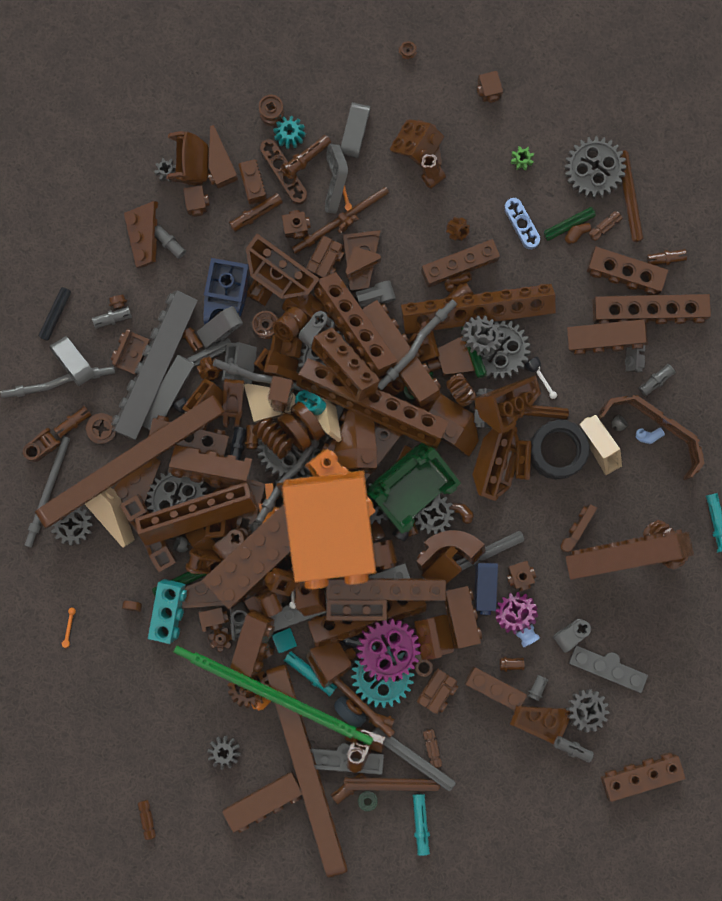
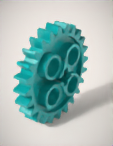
(396, 688)

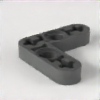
(339, 174)

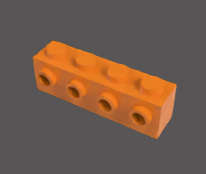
(326, 464)

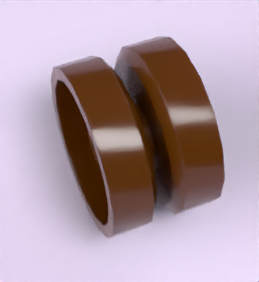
(301, 426)

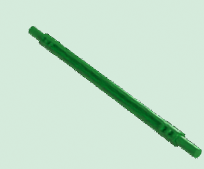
(273, 695)

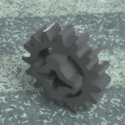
(482, 335)
(431, 522)
(71, 534)
(583, 716)

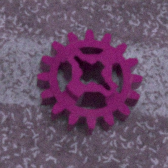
(526, 613)

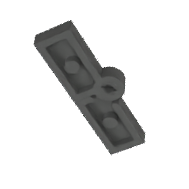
(608, 668)
(337, 760)

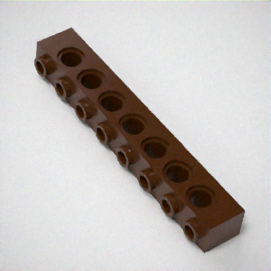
(511, 305)
(378, 407)

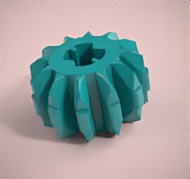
(296, 134)

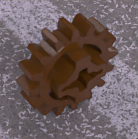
(244, 697)

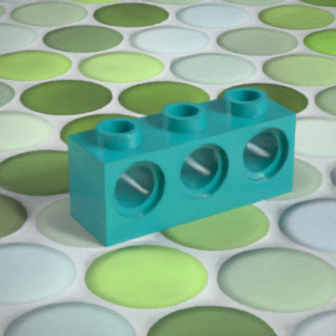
(159, 616)

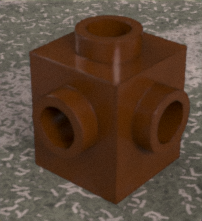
(290, 227)
(514, 572)

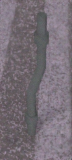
(439, 317)
(233, 369)
(20, 391)
(269, 503)

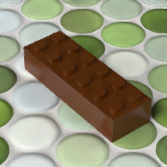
(629, 554)
(251, 560)

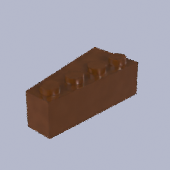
(208, 467)

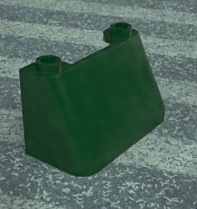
(412, 485)

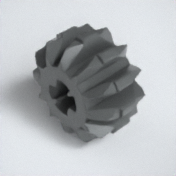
(222, 759)

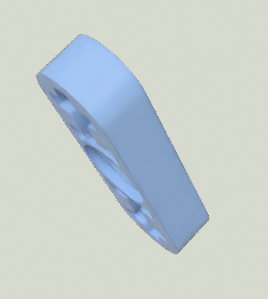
(510, 213)

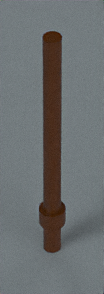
(309, 240)
(377, 720)

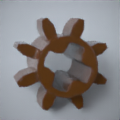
(458, 228)
(207, 369)

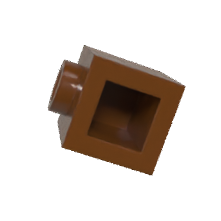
(489, 87)
(196, 200)

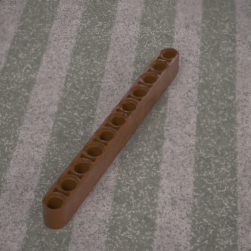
(129, 461)
(308, 776)

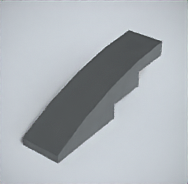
(169, 389)

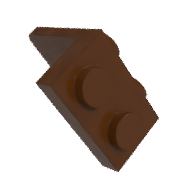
(417, 140)
(434, 637)

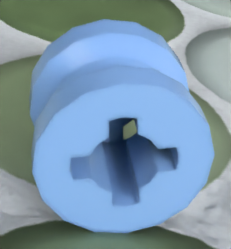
(528, 636)

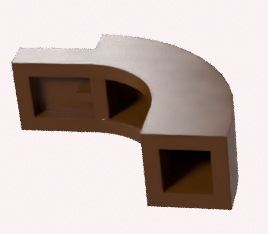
(466, 544)

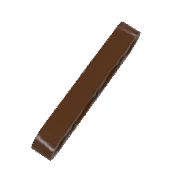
(279, 174)

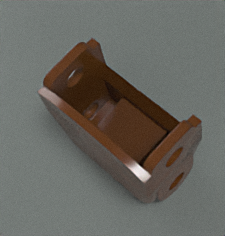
(190, 159)

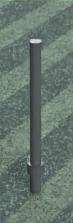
(35, 527)

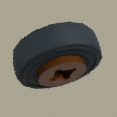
(349, 712)

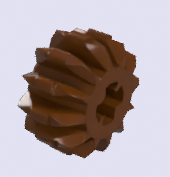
(461, 389)

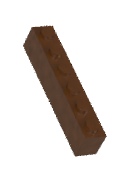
(414, 374)
(195, 514)

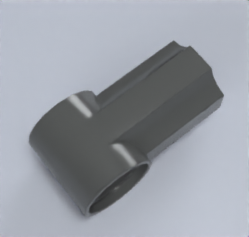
(382, 292)

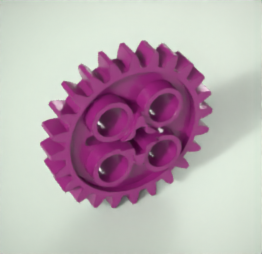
(372, 657)

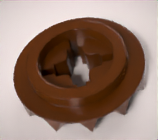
(94, 434)

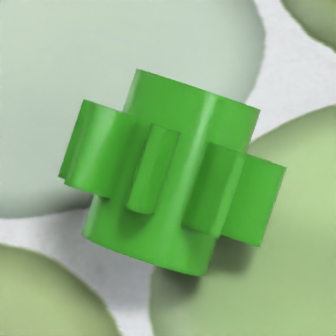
(522, 164)

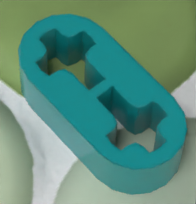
(311, 400)

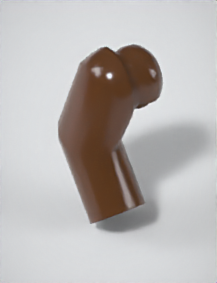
(464, 511)

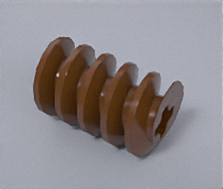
(273, 438)

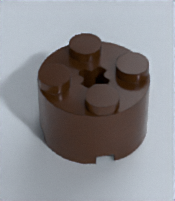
(384, 555)

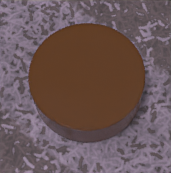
(132, 606)

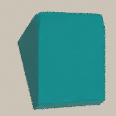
(284, 640)

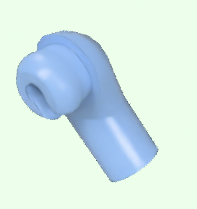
(649, 437)

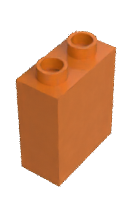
(329, 528)

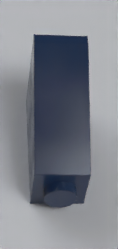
(486, 587)

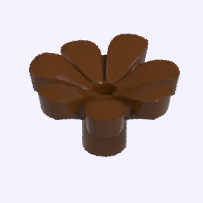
(346, 221)
(225, 639)

